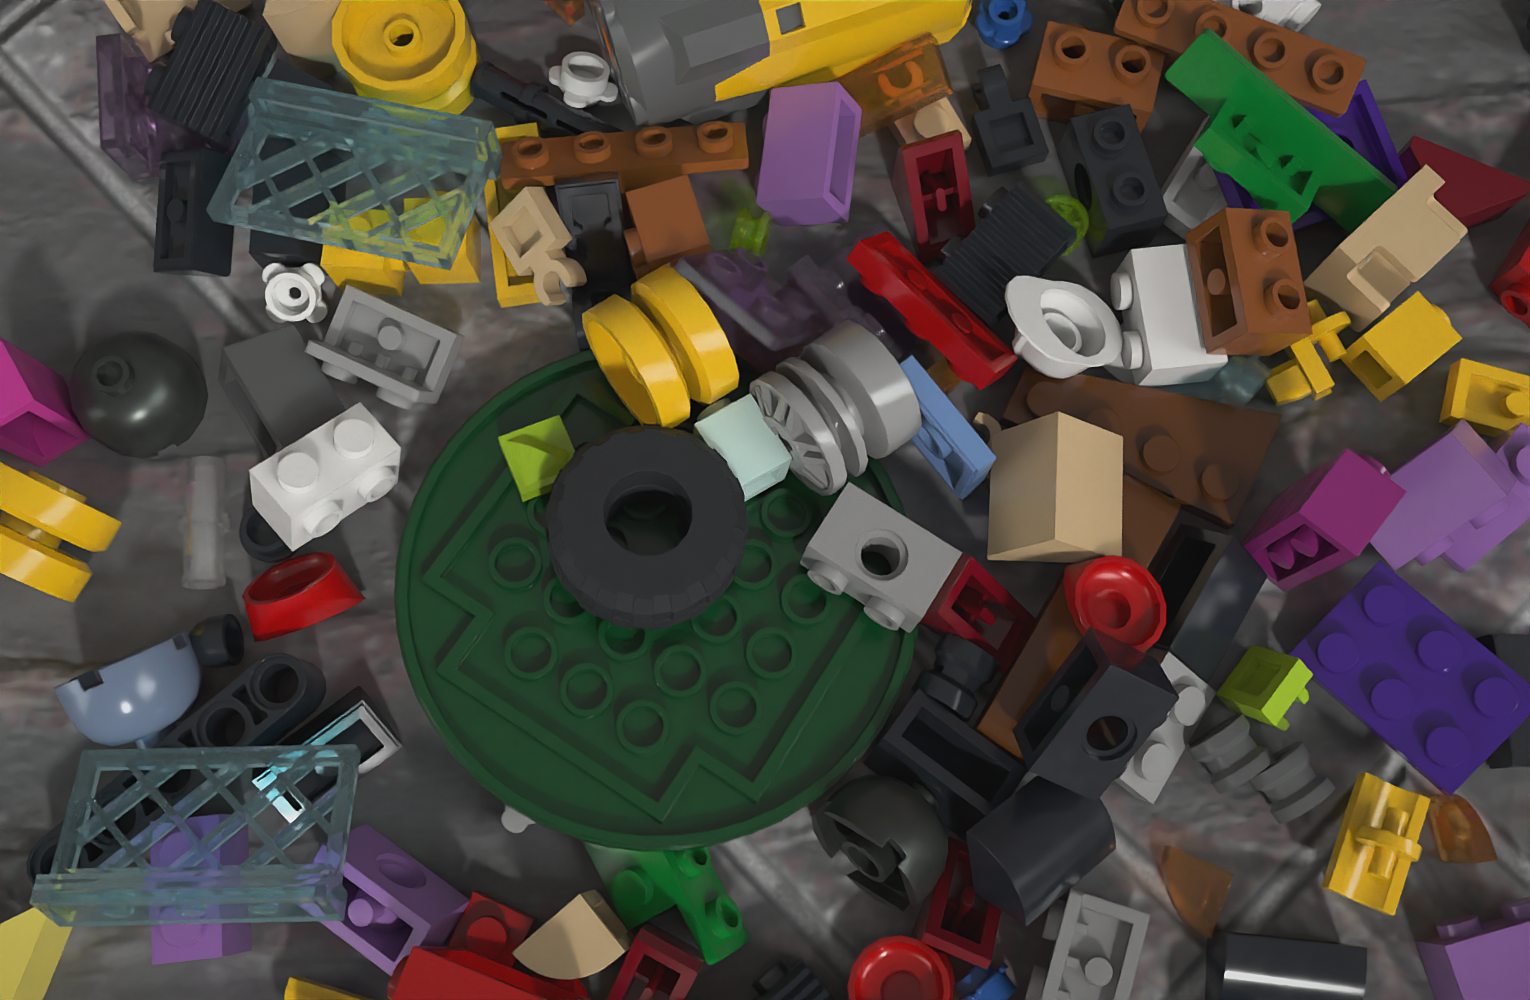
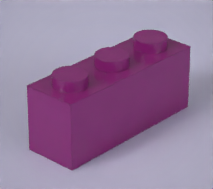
(1322, 519)

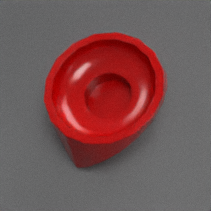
(298, 595)
(1116, 599)
(901, 970)

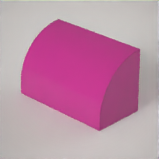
(34, 409)

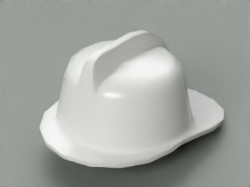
(1061, 326)

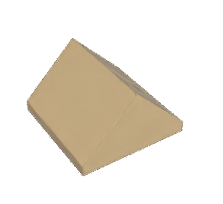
(1055, 492)

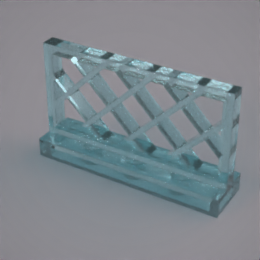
(374, 134)
(192, 892)

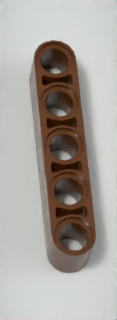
(1053, 636)

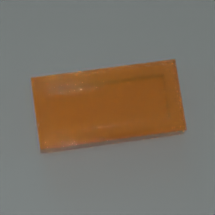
(898, 83)

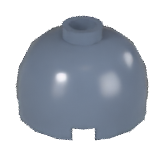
(135, 694)

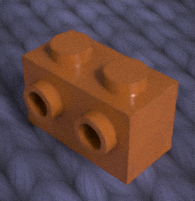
(1092, 72)
(664, 225)
(1248, 282)

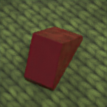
(1471, 188)
(933, 192)
(979, 611)
(955, 916)
(657, 967)

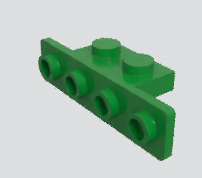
(1272, 140)
(654, 881)

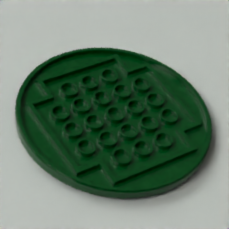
(635, 729)

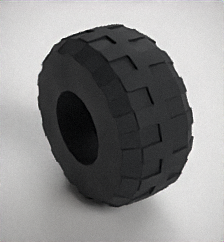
(646, 466)

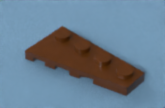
(1172, 441)

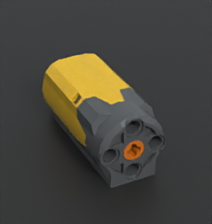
(728, 54)

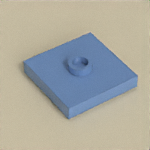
(946, 436)

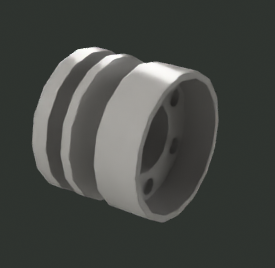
(838, 406)

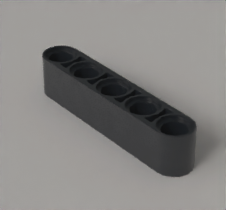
(265, 725)

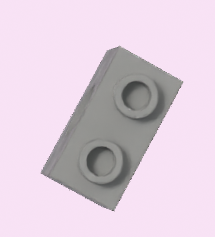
(916, 558)

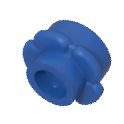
(999, 32)
(986, 984)

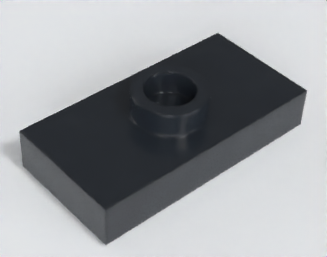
(596, 221)

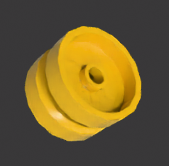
(407, 51)
(661, 348)
(35, 522)

